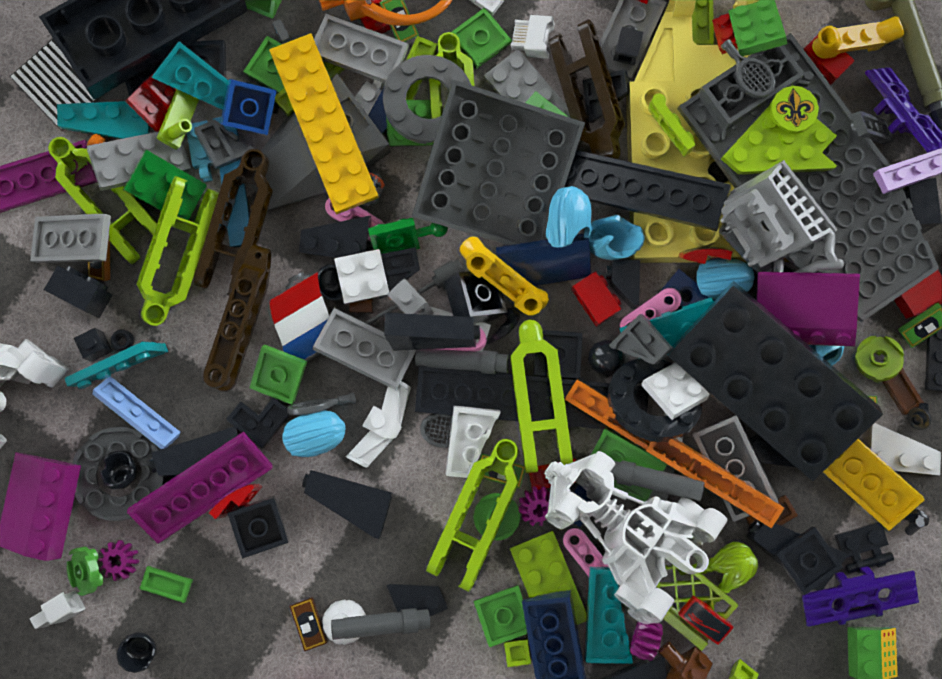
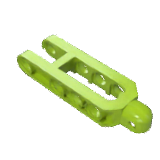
(450, 49)
(64, 152)
(157, 303)
(532, 342)
(502, 462)

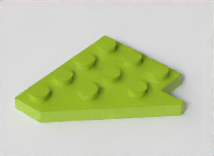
(767, 145)

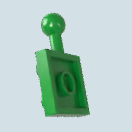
(402, 235)

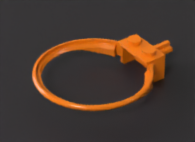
(359, 8)

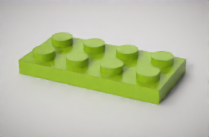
(546, 570)

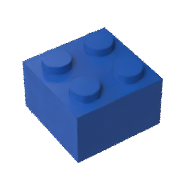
(248, 107)

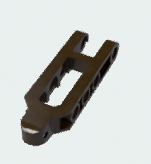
(605, 139)
(251, 171)
(228, 350)

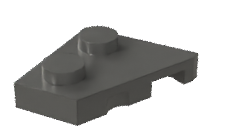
(219, 144)
(642, 341)

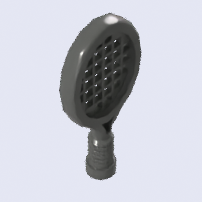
(734, 53)
(318, 405)
(426, 435)

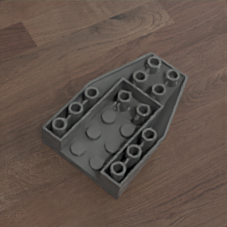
(291, 164)

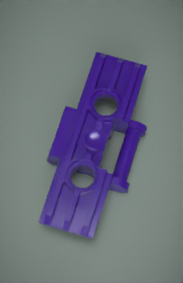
(898, 102)
(859, 592)

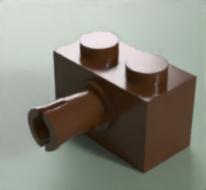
(689, 665)

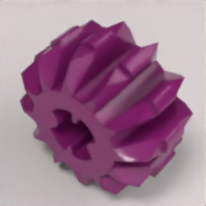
(528, 505)
(122, 570)
(646, 640)

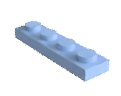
(136, 413)

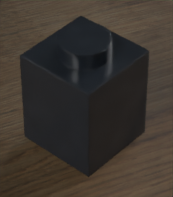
(628, 45)
(93, 344)

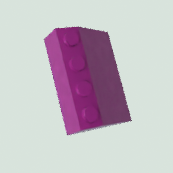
(813, 305)
(38, 506)

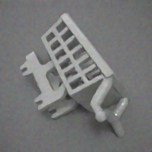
(763, 201)

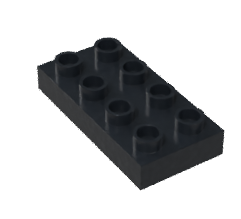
(122, 38)
(774, 381)

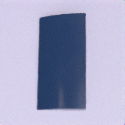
(546, 264)
(554, 636)

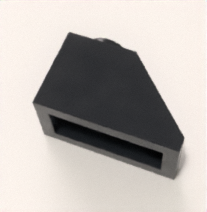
(625, 280)

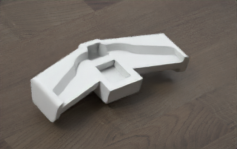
(383, 426)

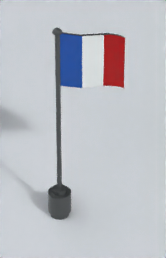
(302, 313)

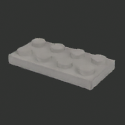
(630, 14)
(359, 48)
(519, 80)
(117, 159)
(70, 238)
(362, 349)

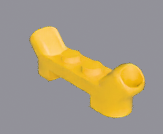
(867, 36)
(486, 264)

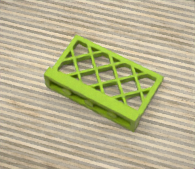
(677, 622)

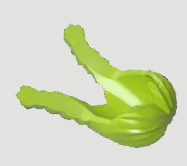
(735, 563)

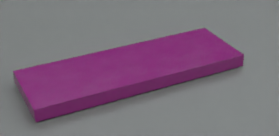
(35, 180)
(199, 488)

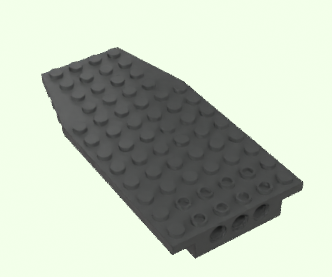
(875, 229)

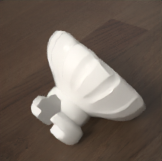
(340, 610)

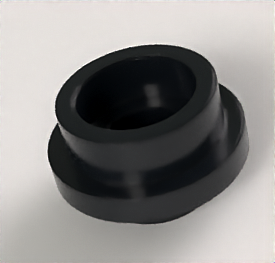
(117, 336)

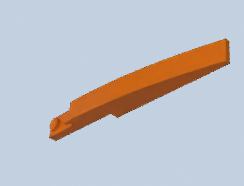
(682, 459)

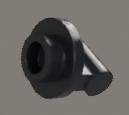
(919, 417)
(917, 520)

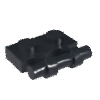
(861, 540)

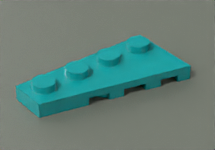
(193, 76)
(102, 118)
(676, 323)
(118, 362)
(605, 626)

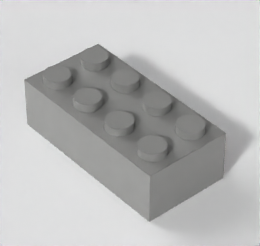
(731, 449)

